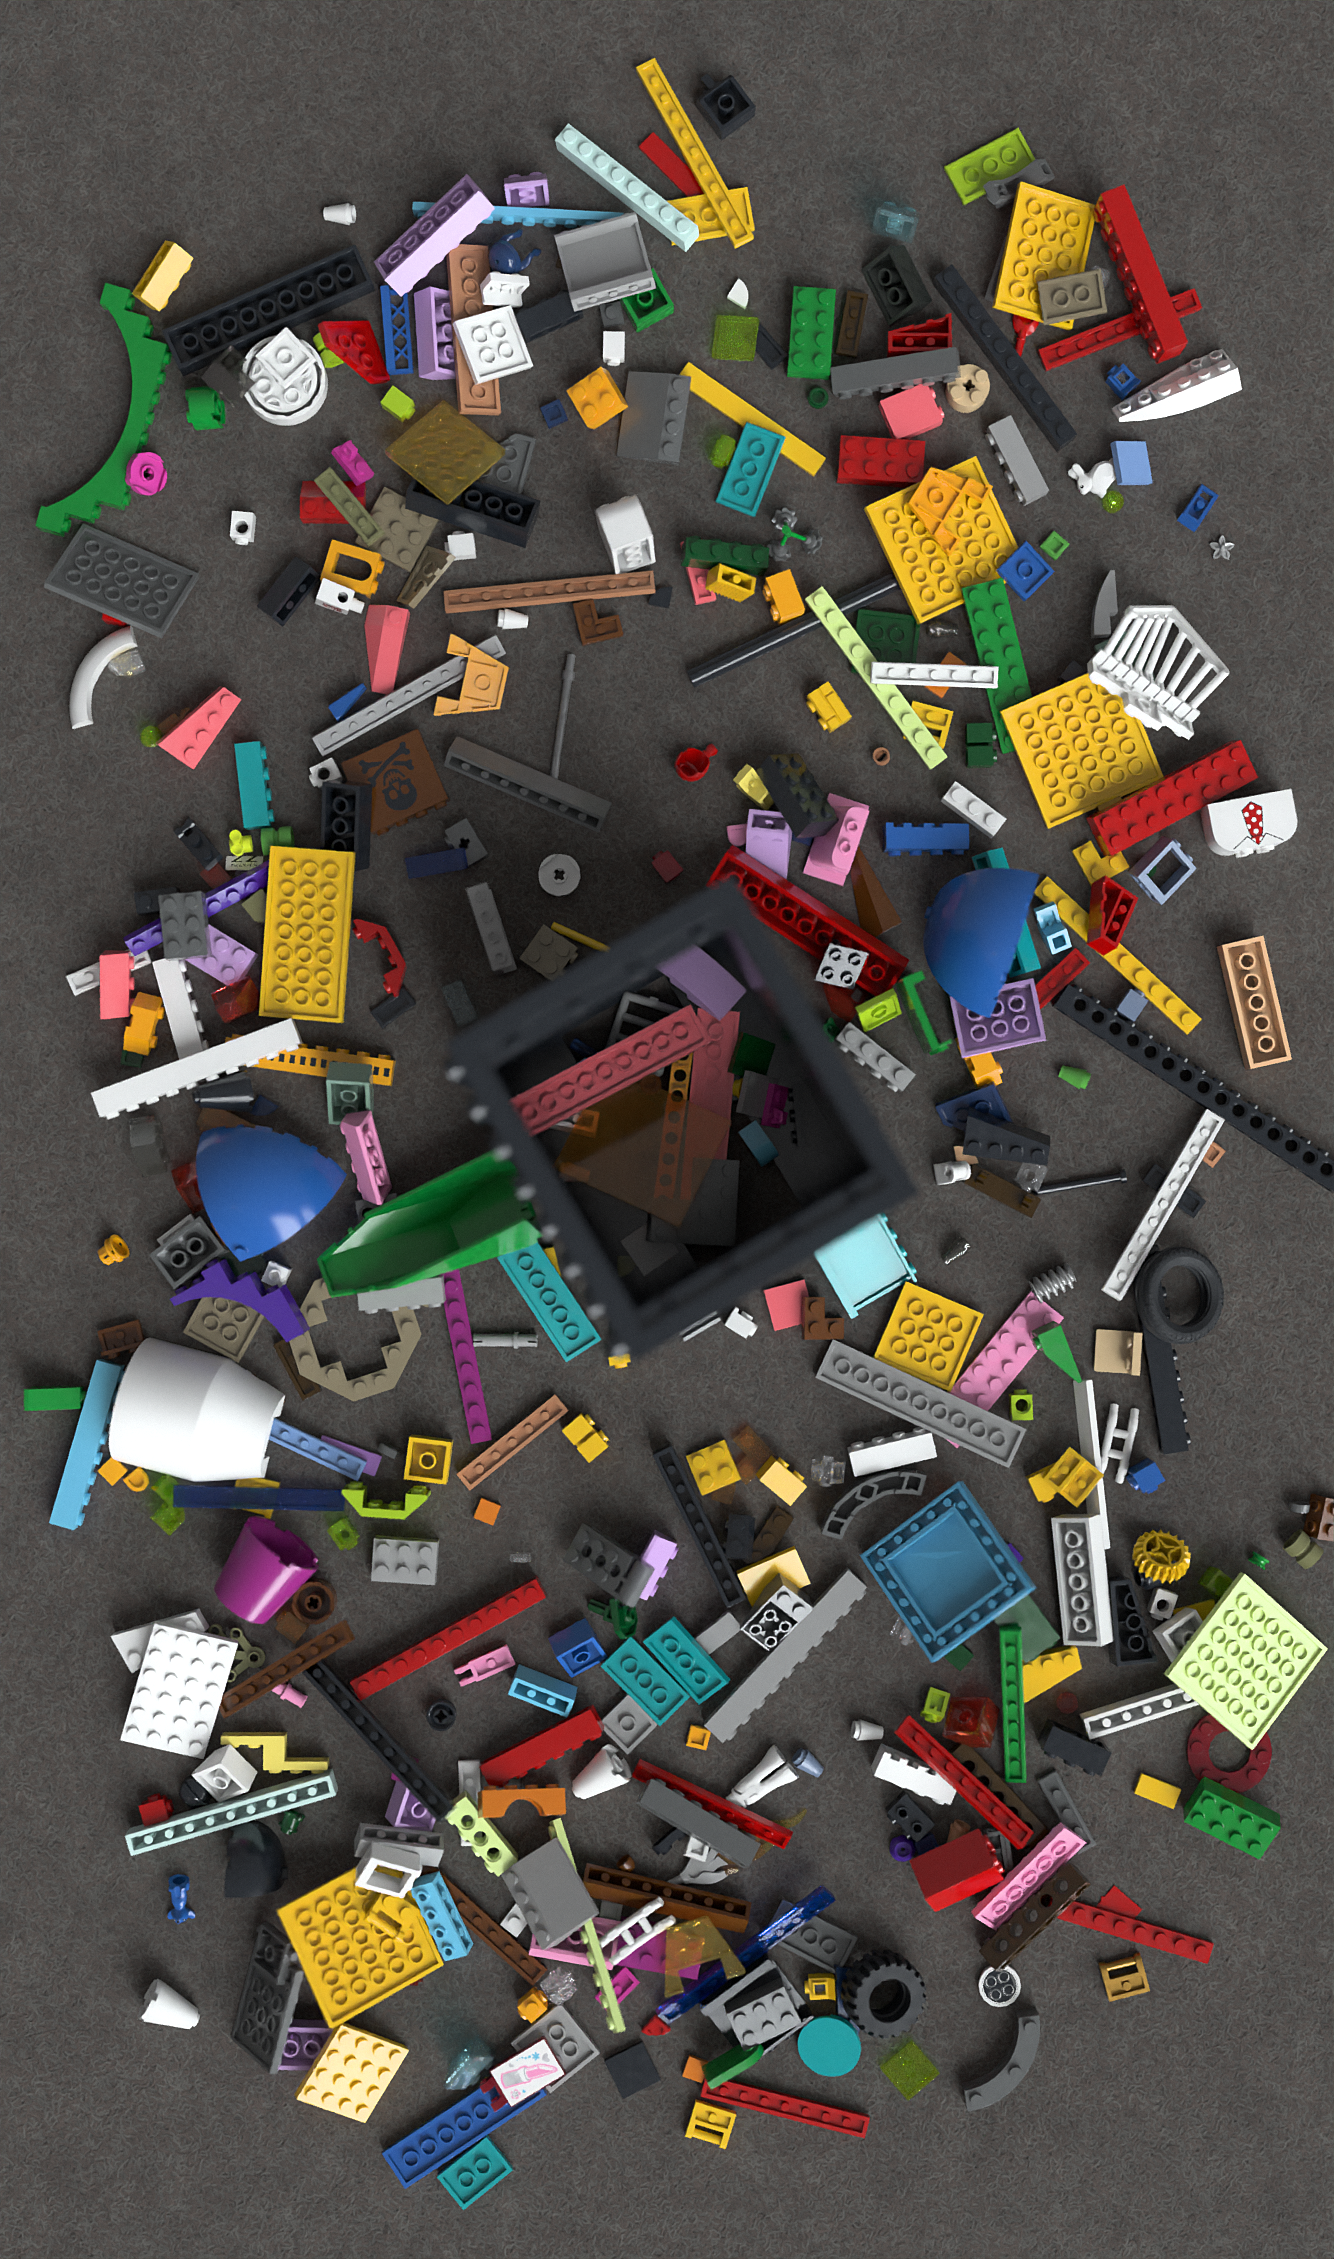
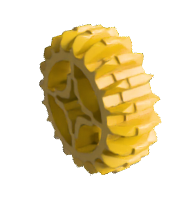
(1159, 1560)

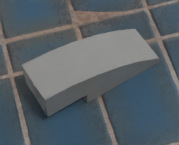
(1104, 607)
(718, 1632)

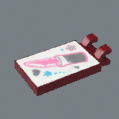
(523, 2074)

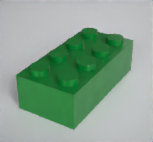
(811, 333)
(1232, 1817)

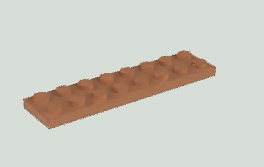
(466, 271)

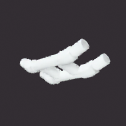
(1128, 1435)
(632, 1943)

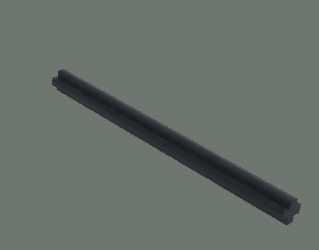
(789, 631)

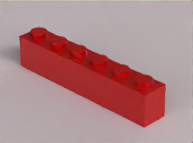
(542, 1746)

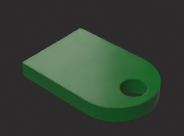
(730, 2064)

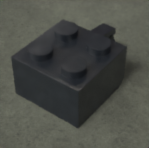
(724, 105)

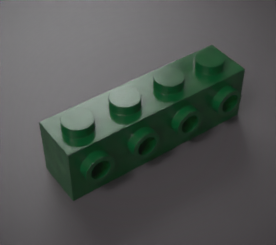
(709, 553)

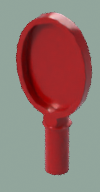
(1023, 328)

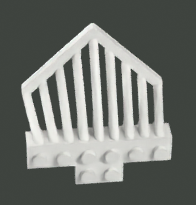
(1140, 693)

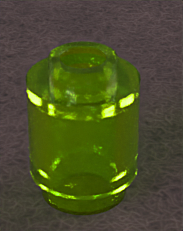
(722, 451)

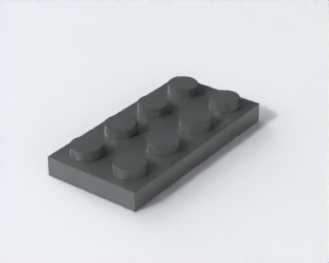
(817, 1940)

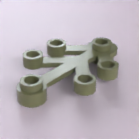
(242, 1655)

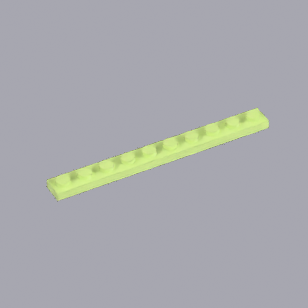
(887, 694)
(595, 1955)

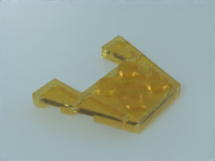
(694, 1944)

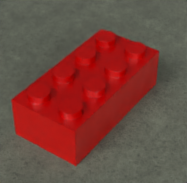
(880, 461)

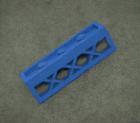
(389, 336)

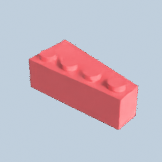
(199, 728)

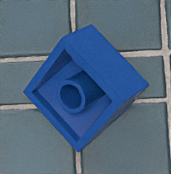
(577, 1648)

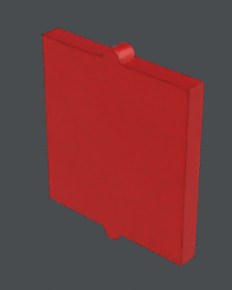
(1119, 1903)

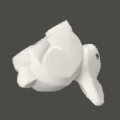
(1096, 480)

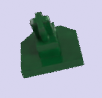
(617, 1613)

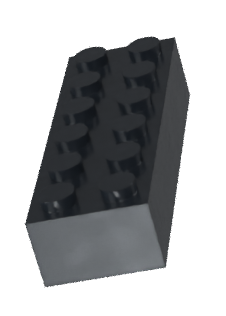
(481, 510)

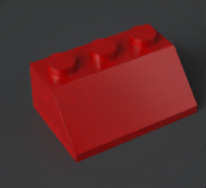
(317, 508)

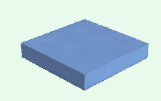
(1131, 463)

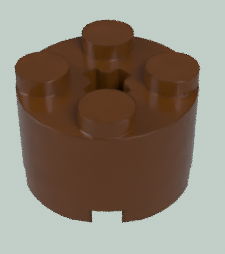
(314, 1612)

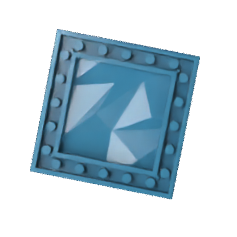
(947, 1571)

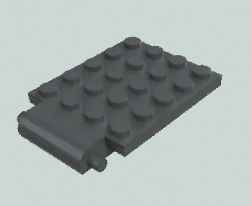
(268, 1998)

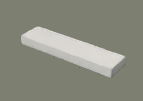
(90, 976)
(470, 1781)

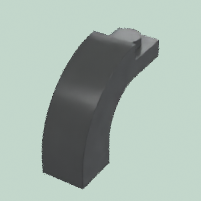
(1003, 191)

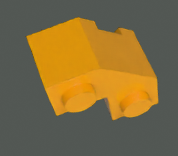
(145, 1015)
(982, 1068)

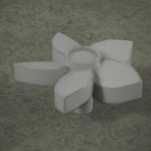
(1221, 548)

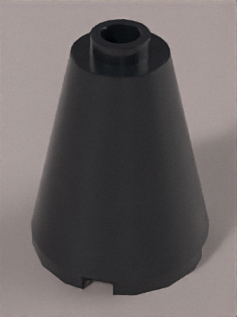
(226, 1093)

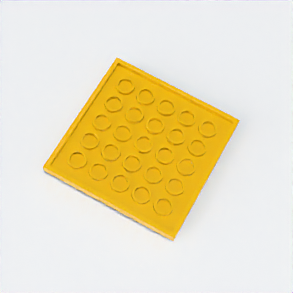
(921, 567)
(1079, 748)
(347, 1958)

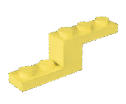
(275, 1751)

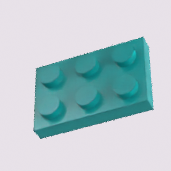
(475, 2172)

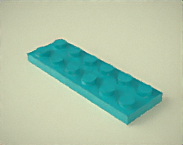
(550, 1300)

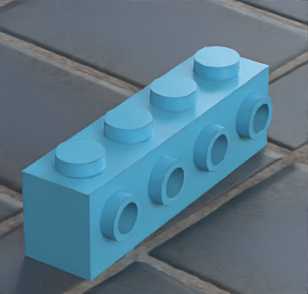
(441, 1916)

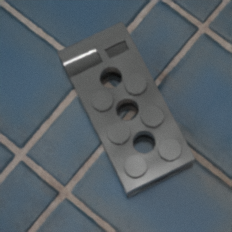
(609, 1564)

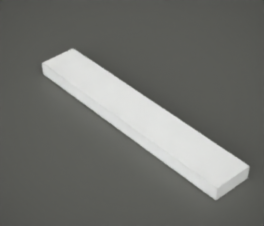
(934, 675)

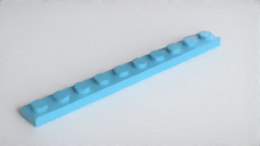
(530, 216)

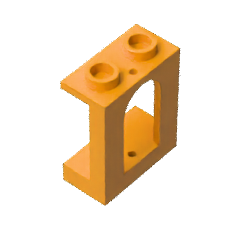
(364, 587)

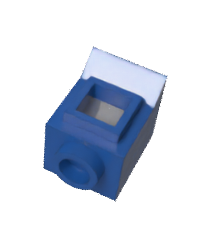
(1121, 380)

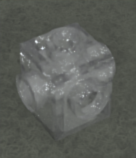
(827, 1471)
(559, 1986)

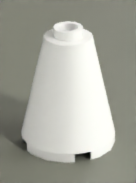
(601, 1774)
(167, 2007)

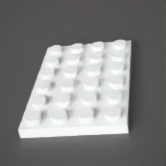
(179, 1690)

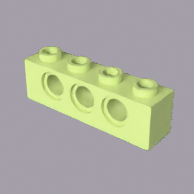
(495, 1862)

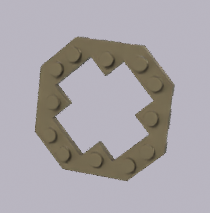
(333, 1375)

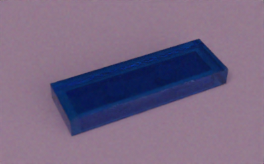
(436, 863)

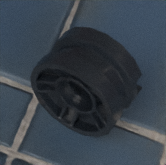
(448, 1709)

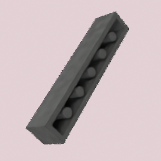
(896, 372)
(698, 1823)

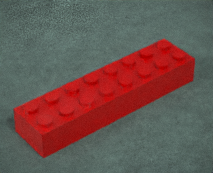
(1139, 274)
(1172, 797)

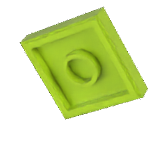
(878, 1010)

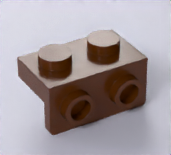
(121, 1338)
(1320, 1518)

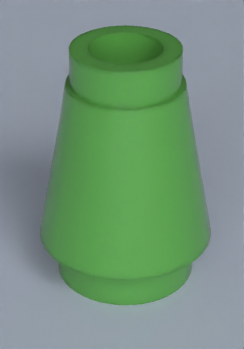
(1075, 1076)

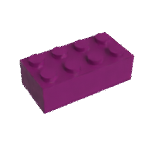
(651, 1954)

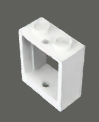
(392, 1858)

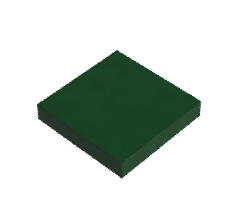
(751, 1055)

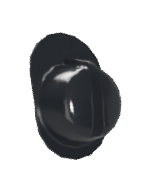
(194, 1793)

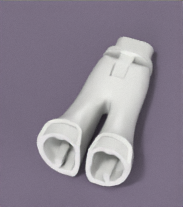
(752, 1788)

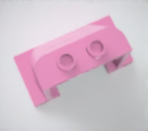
(834, 853)

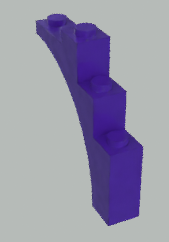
(274, 1303)

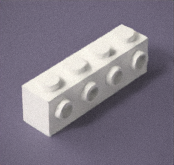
(891, 1451)

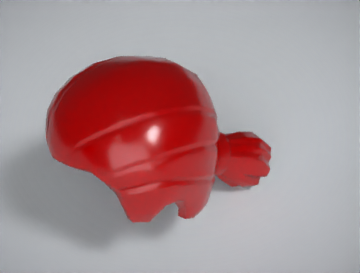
(693, 763)

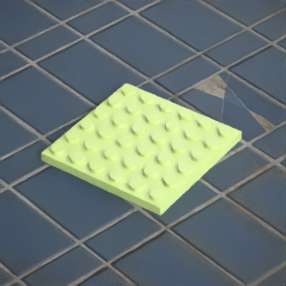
(1246, 1661)

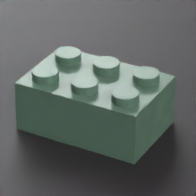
(349, 1090)

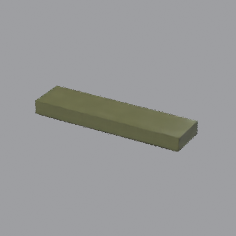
(349, 506)

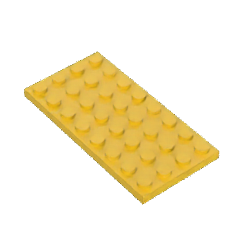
(307, 934)

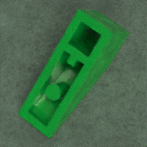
(1053, 1344)

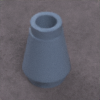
(807, 1762)

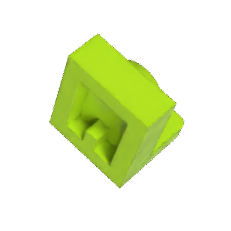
(935, 1705)

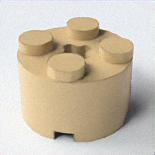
(979, 387)

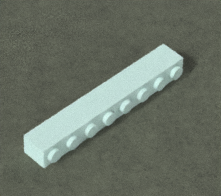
(627, 187)

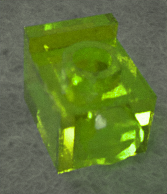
(335, 1532)

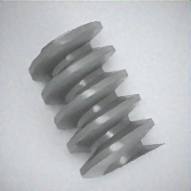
(1052, 1282)

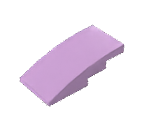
(704, 982)

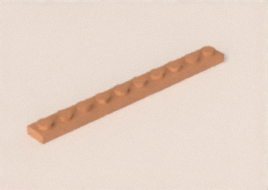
(549, 592)

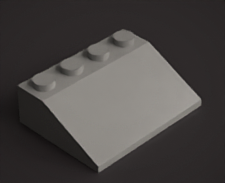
(550, 1894)

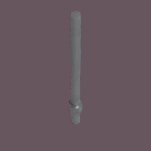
(567, 676)

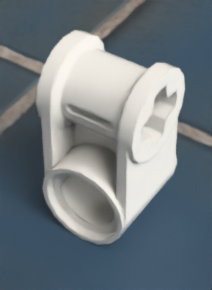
(951, 1172)

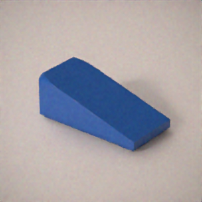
(1197, 508)
(345, 703)

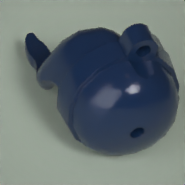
(504, 257)

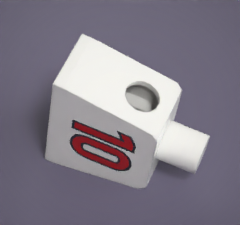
(329, 594)

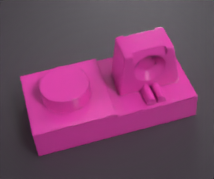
(352, 463)
(774, 1105)
(622, 1985)

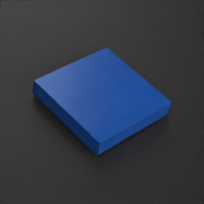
(1024, 571)

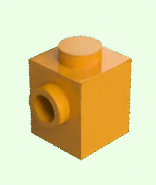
(532, 2004)

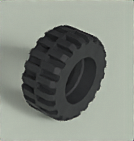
(900, 2011)

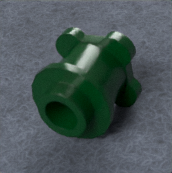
(830, 1028)
(291, 1821)

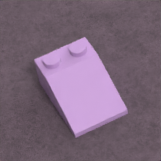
(526, 190)

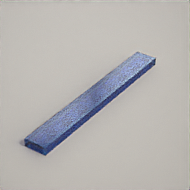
(258, 1498)

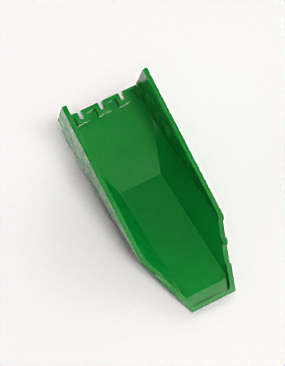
(433, 1230)

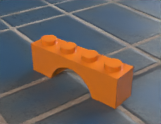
(548, 1800)

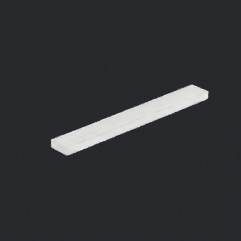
(1090, 1449)

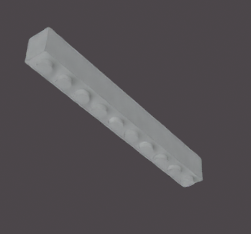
(780, 1662)

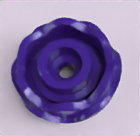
(896, 1845)

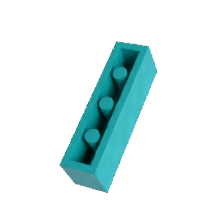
(253, 785)

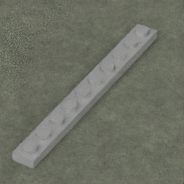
(400, 699)

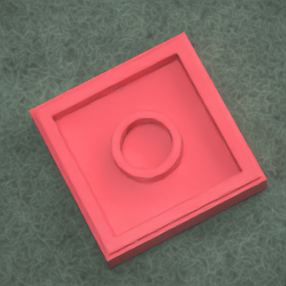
(786, 1304)

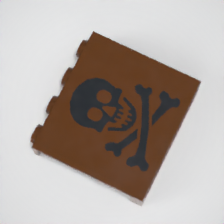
(401, 781)

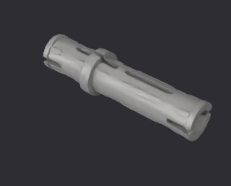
(516, 1340)

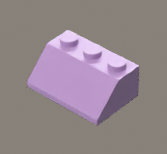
(657, 1554)

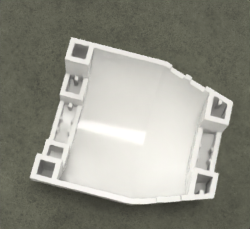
(192, 1415)

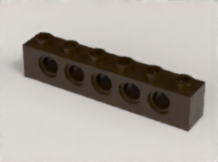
(996, 1783)
(1046, 1915)

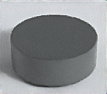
(1298, 1506)

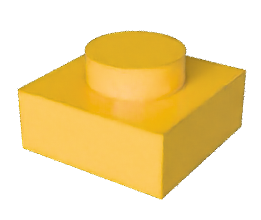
(619, 1363)

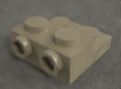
(549, 953)

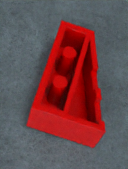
(920, 338)
(1108, 914)

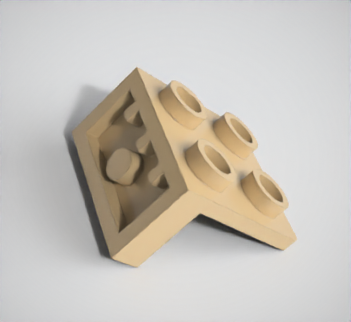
(1118, 1351)

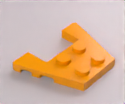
(937, 498)
(481, 684)

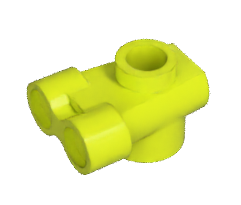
(240, 844)

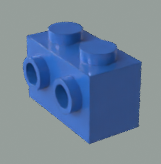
(1144, 1476)

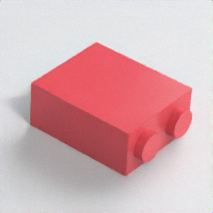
(911, 412)

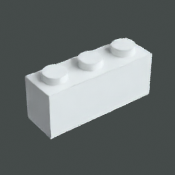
(973, 809)

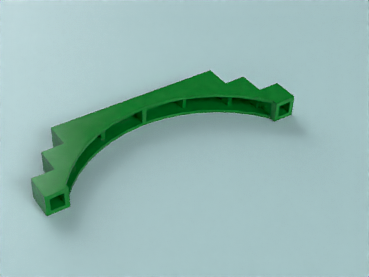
(147, 367)

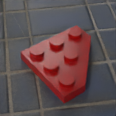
(357, 347)

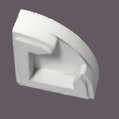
(739, 294)

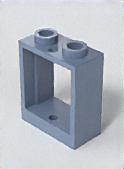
(1151, 858)

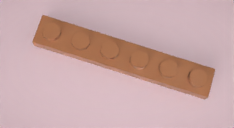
(512, 1442)

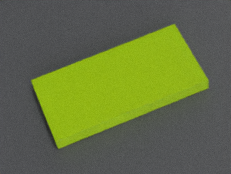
(989, 163)

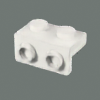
(503, 289)

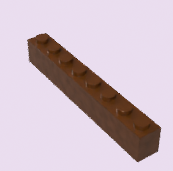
(678, 1899)

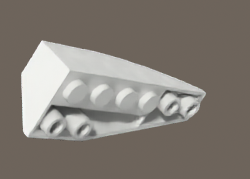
(1183, 389)

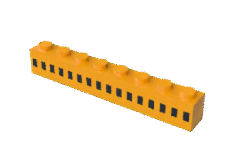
(317, 1062)

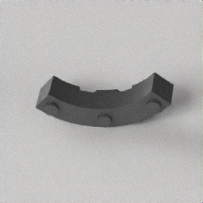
(866, 1491)
(1011, 2069)

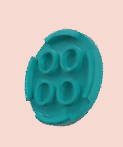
(829, 2045)

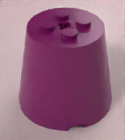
(263, 1570)

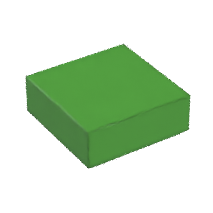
(1054, 545)

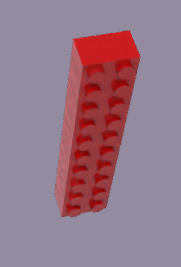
(807, 920)

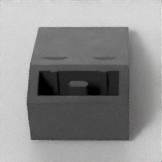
(776, 1612)

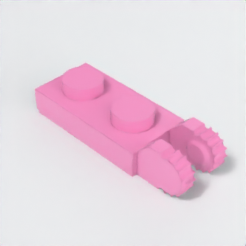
(486, 1665)

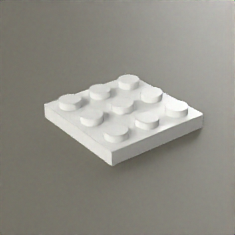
(492, 344)

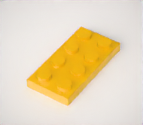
(701, 213)

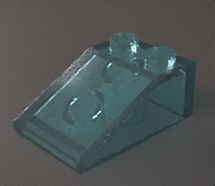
(895, 221)
(468, 2064)

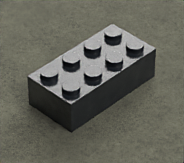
(797, 795)
(347, 819)

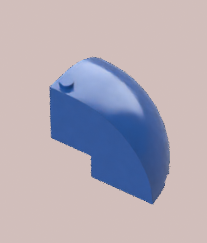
(976, 932)
(261, 1185)

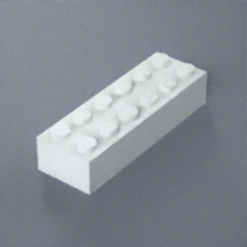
(1082, 1579)

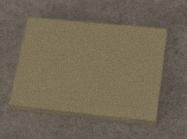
(1072, 297)

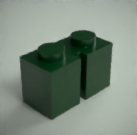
(979, 745)

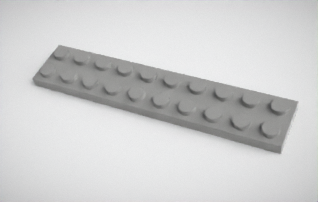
(921, 1403)

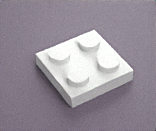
(285, 358)

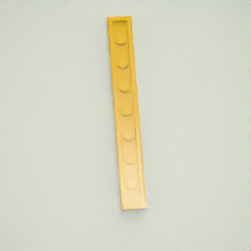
(742, 412)

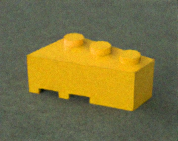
(1049, 1669)

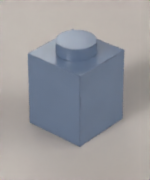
(1131, 1004)

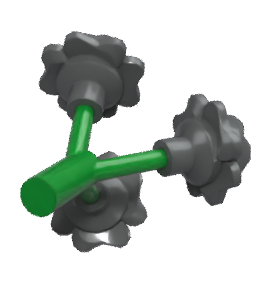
(785, 521)

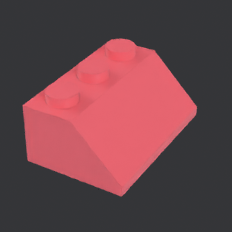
(116, 984)

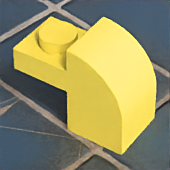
(752, 786)

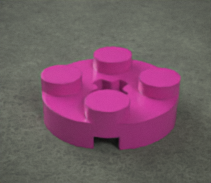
(135, 476)

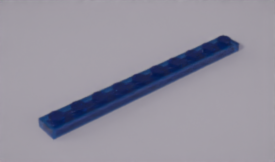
(747, 1953)

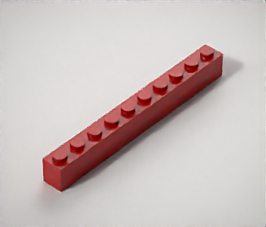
(448, 1638)

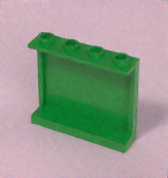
(917, 1014)

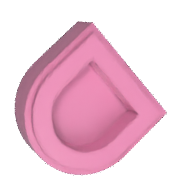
(737, 834)

